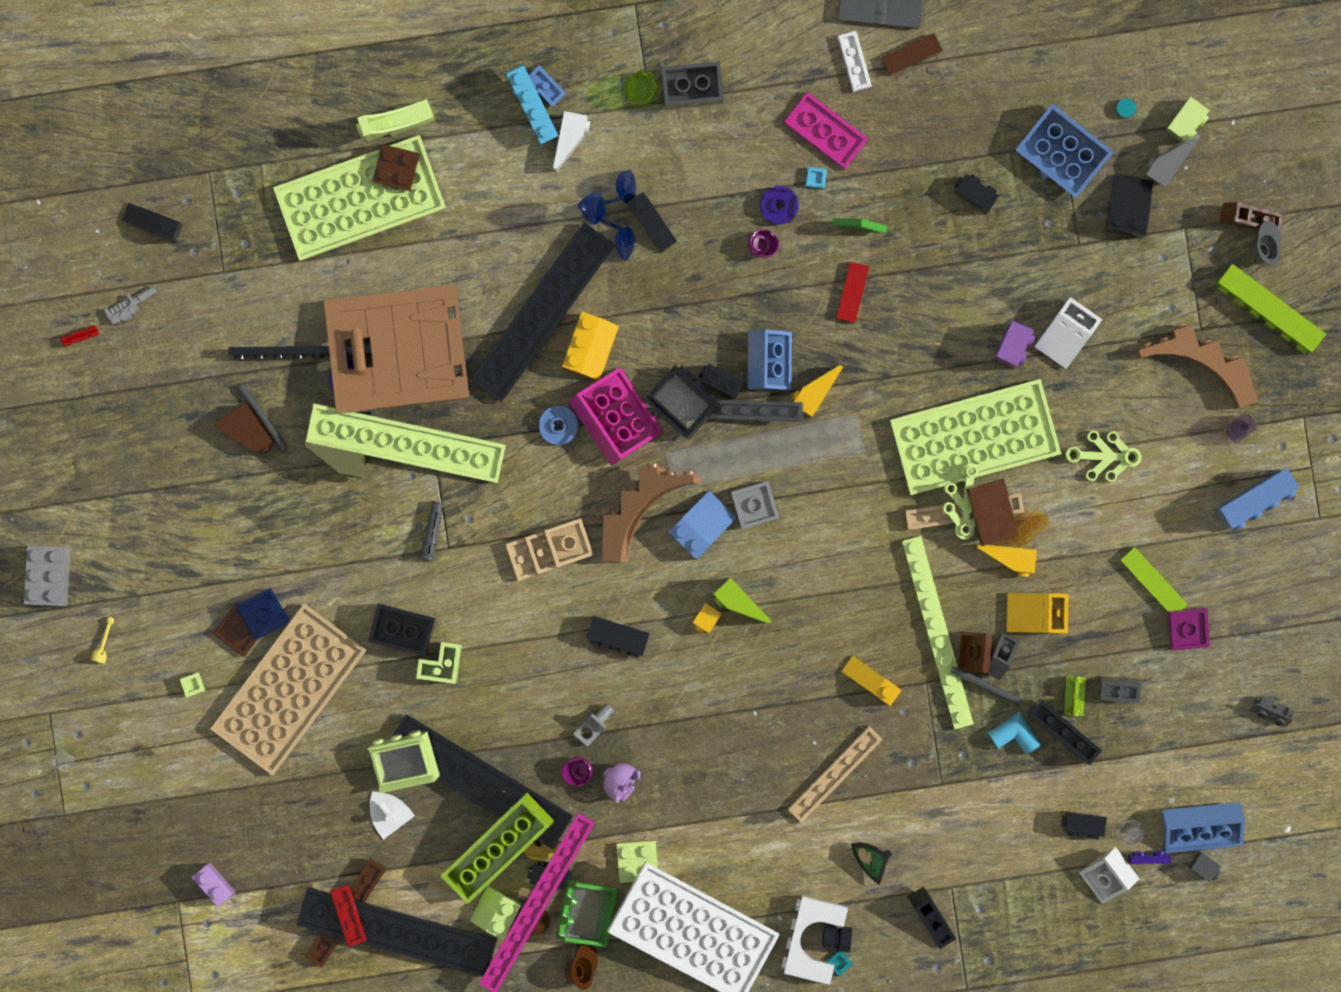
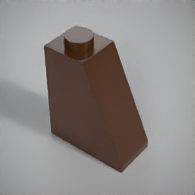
(246, 429)

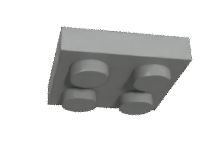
(755, 505)

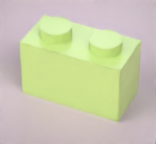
(1187, 120)

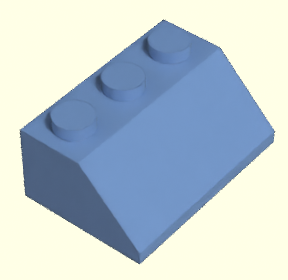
(769, 359)

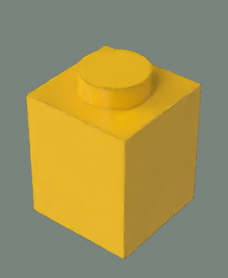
(706, 619)

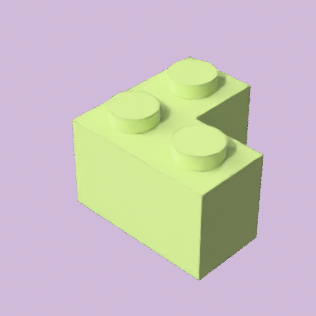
(445, 668)

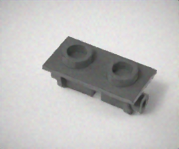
(1280, 715)

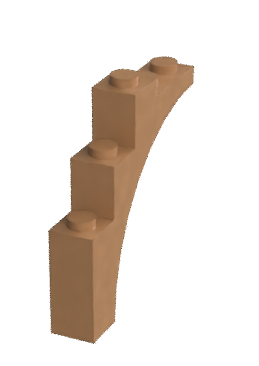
(1184, 344)
(621, 525)

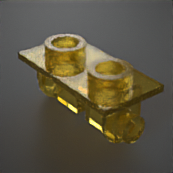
(1031, 527)

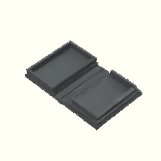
(886, 12)

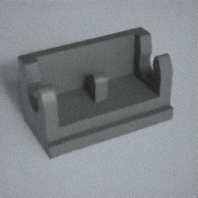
(1119, 689)

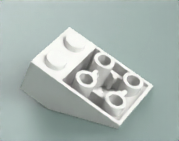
(1068, 332)

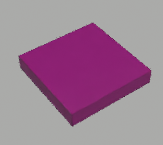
(1188, 629)

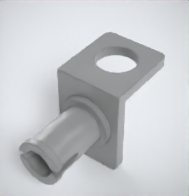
(595, 724)

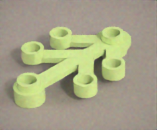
(1107, 456)
(963, 504)

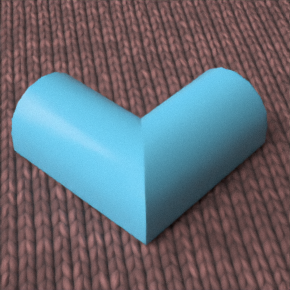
(1018, 729)

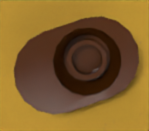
(582, 968)

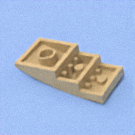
(549, 550)

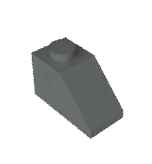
(1002, 655)

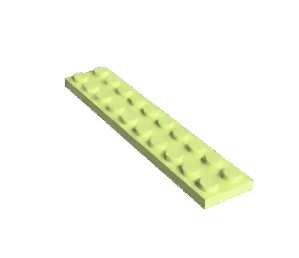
(406, 443)

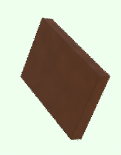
(992, 512)

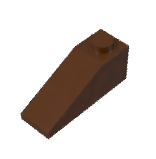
(1248, 216)

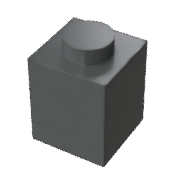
(1205, 867)

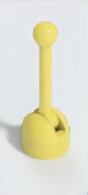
(99, 654)

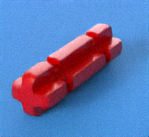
(79, 336)

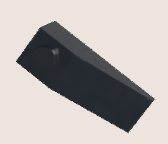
(651, 221)
(152, 222)
(931, 917)

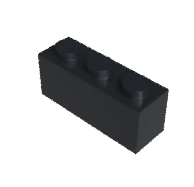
(617, 636)

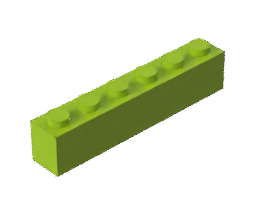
(1270, 309)

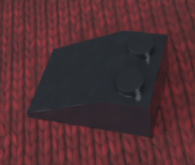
(1129, 206)

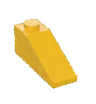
(814, 393)
(1015, 559)
(871, 680)

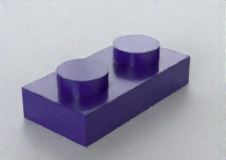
(1157, 857)

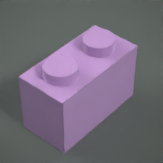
(213, 884)

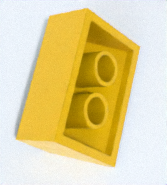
(590, 346)

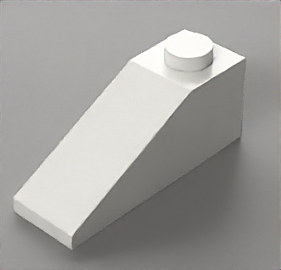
(571, 134)

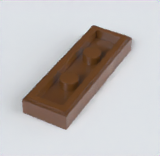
(911, 54)

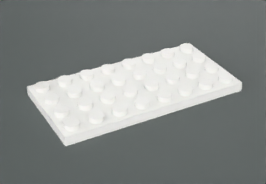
(692, 931)

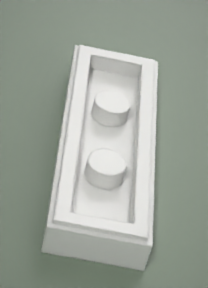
(854, 61)

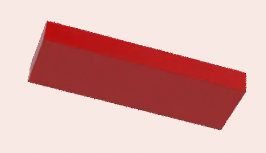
(852, 292)
(348, 915)

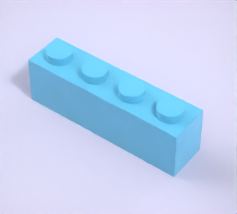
(531, 103)

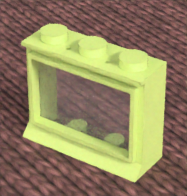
(403, 761)

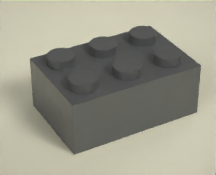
(692, 85)

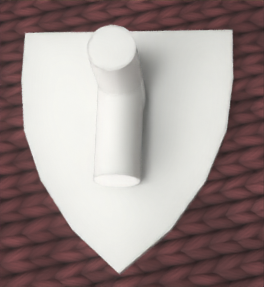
(388, 813)

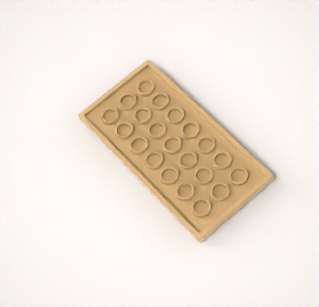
(288, 689)

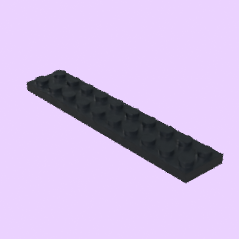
(542, 312)
(483, 781)
(403, 933)

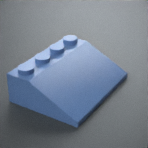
(1064, 150)

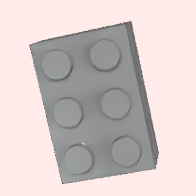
(47, 575)

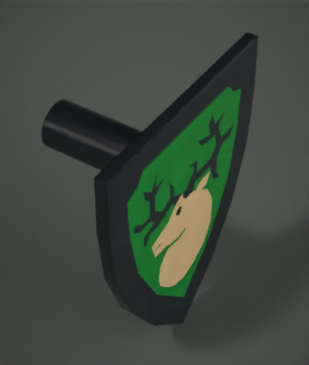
(871, 860)

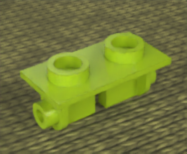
(1074, 696)

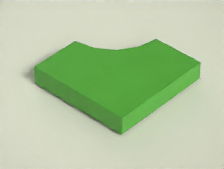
(860, 225)

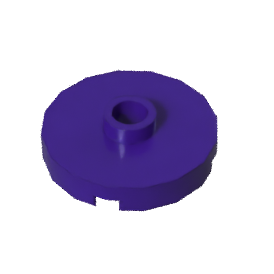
(776, 195)

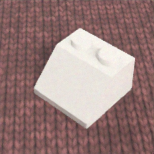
(1109, 875)

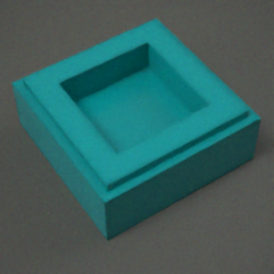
(841, 962)

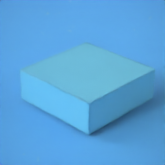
(816, 177)

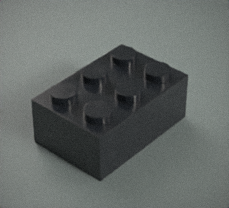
(402, 629)

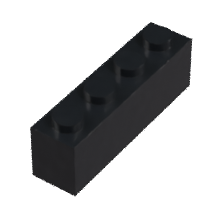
(1064, 732)

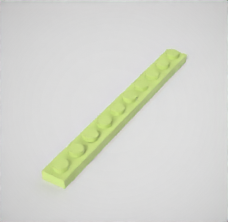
(937, 632)

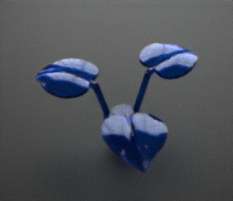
(593, 211)

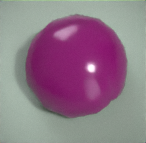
(763, 243)
(577, 771)

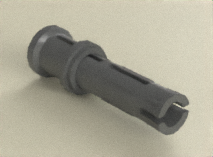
(428, 541)

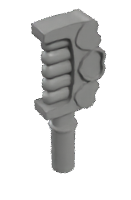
(129, 307)

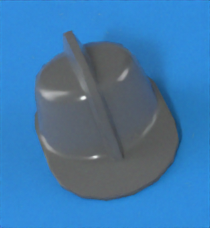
(1267, 244)

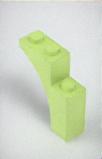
(394, 121)

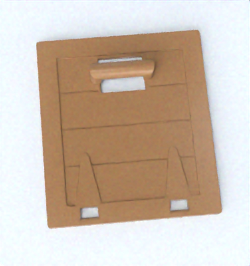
(410, 349)

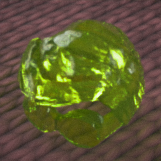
(640, 87)

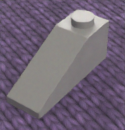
(1169, 161)

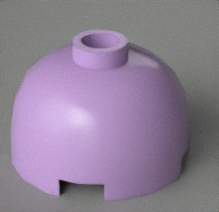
(619, 781)

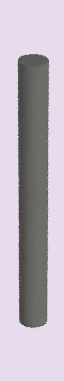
(262, 417)
(986, 685)

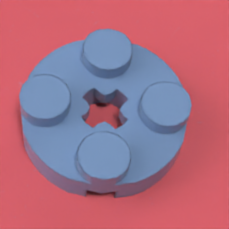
(547, 427)

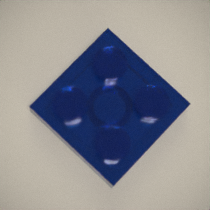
(262, 614)

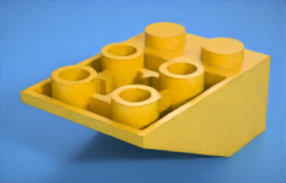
(1037, 612)

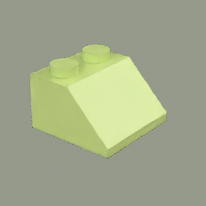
(495, 912)

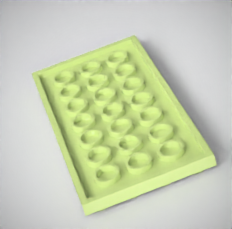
(346, 206)
(985, 430)

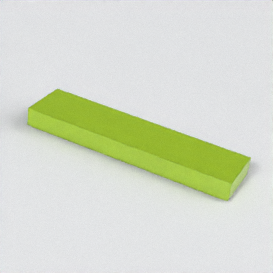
(1152, 581)

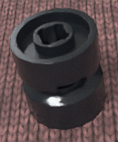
(837, 938)

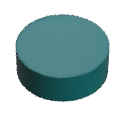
(1125, 108)

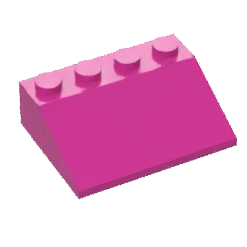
(615, 416)

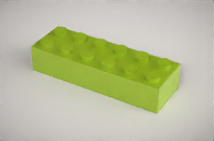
(497, 848)

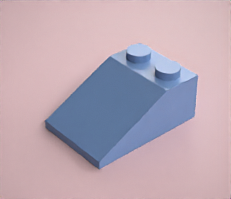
(702, 525)

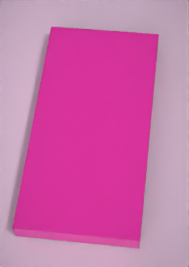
(825, 130)

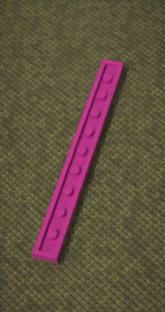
(537, 902)

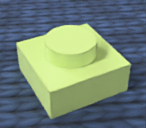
(192, 684)

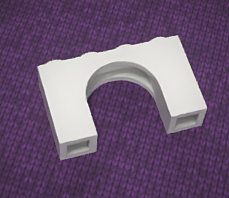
(798, 962)

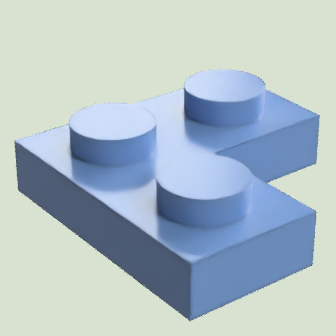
(546, 86)

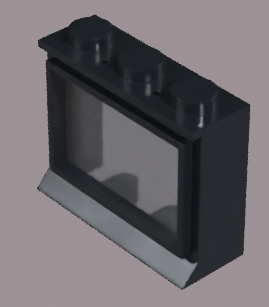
(682, 401)

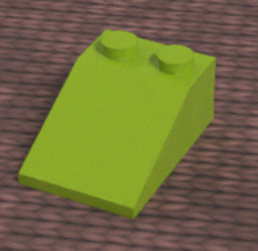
(735, 599)

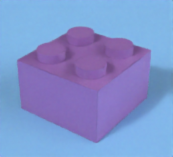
(1013, 345)

